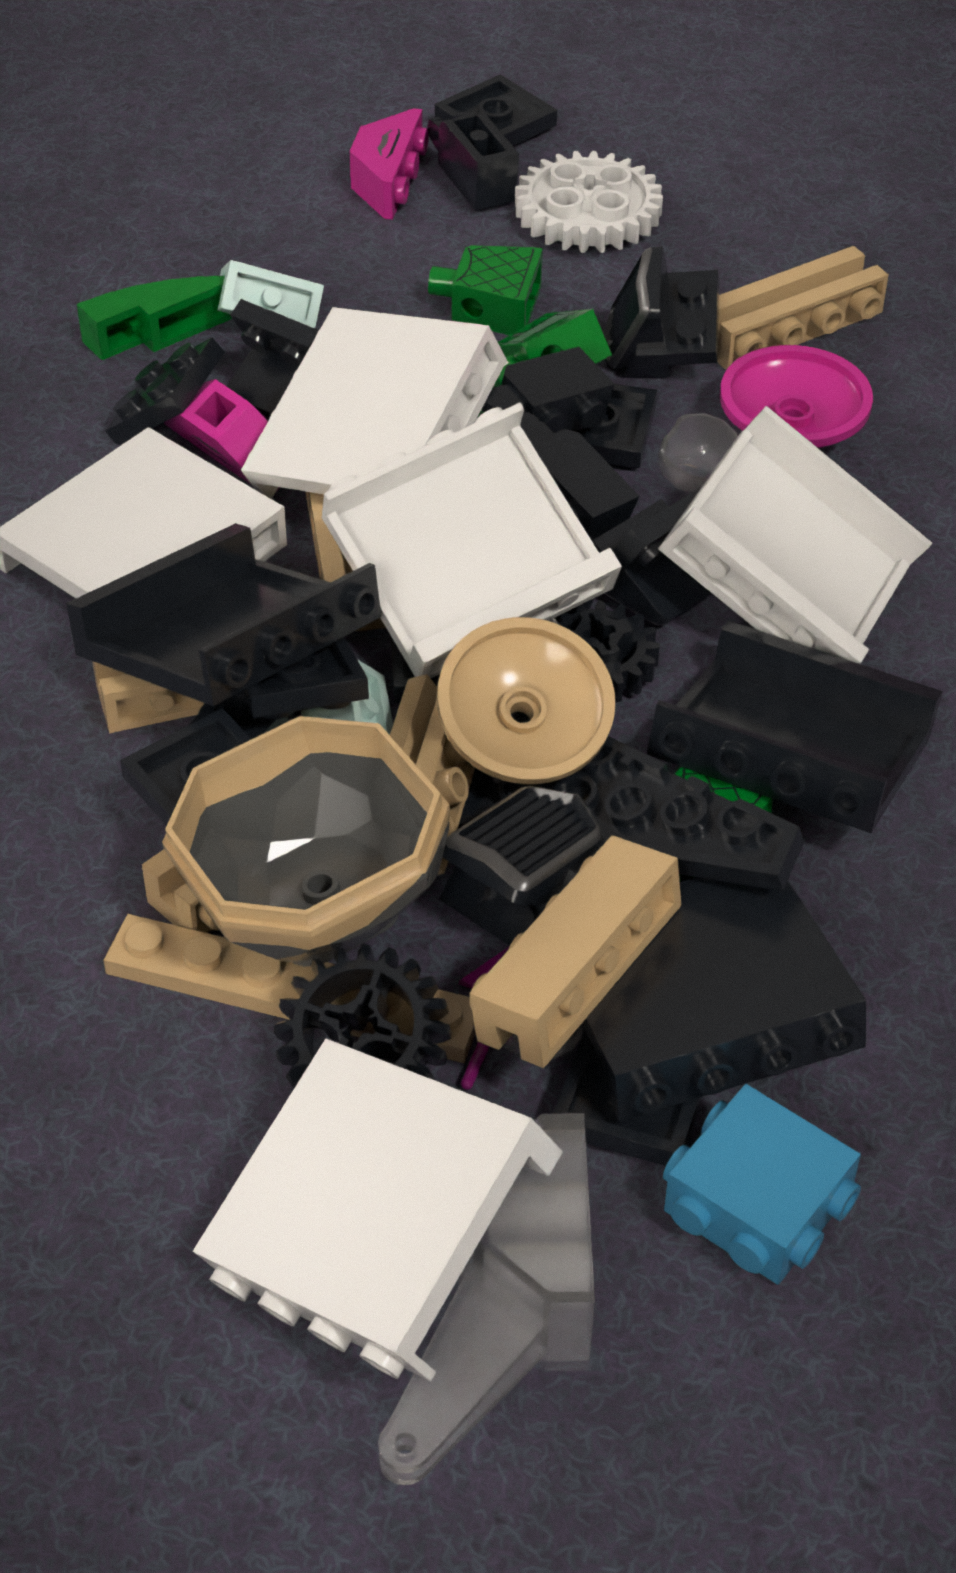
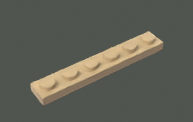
(244, 978)

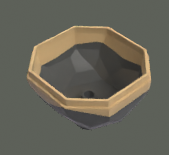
(308, 837)

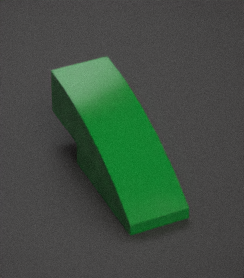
(150, 314)

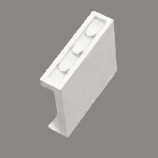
(371, 392)
(134, 511)
(465, 537)
(794, 541)
(368, 1203)

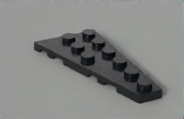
(652, 807)

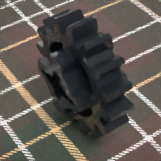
(620, 641)

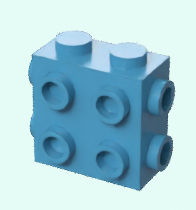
(761, 1184)

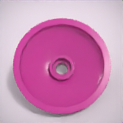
(804, 386)

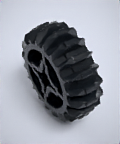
(370, 1005)

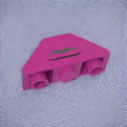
(386, 158)
(220, 425)

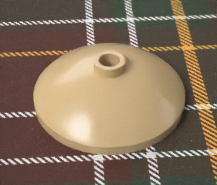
(530, 670)

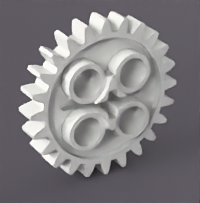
(588, 201)

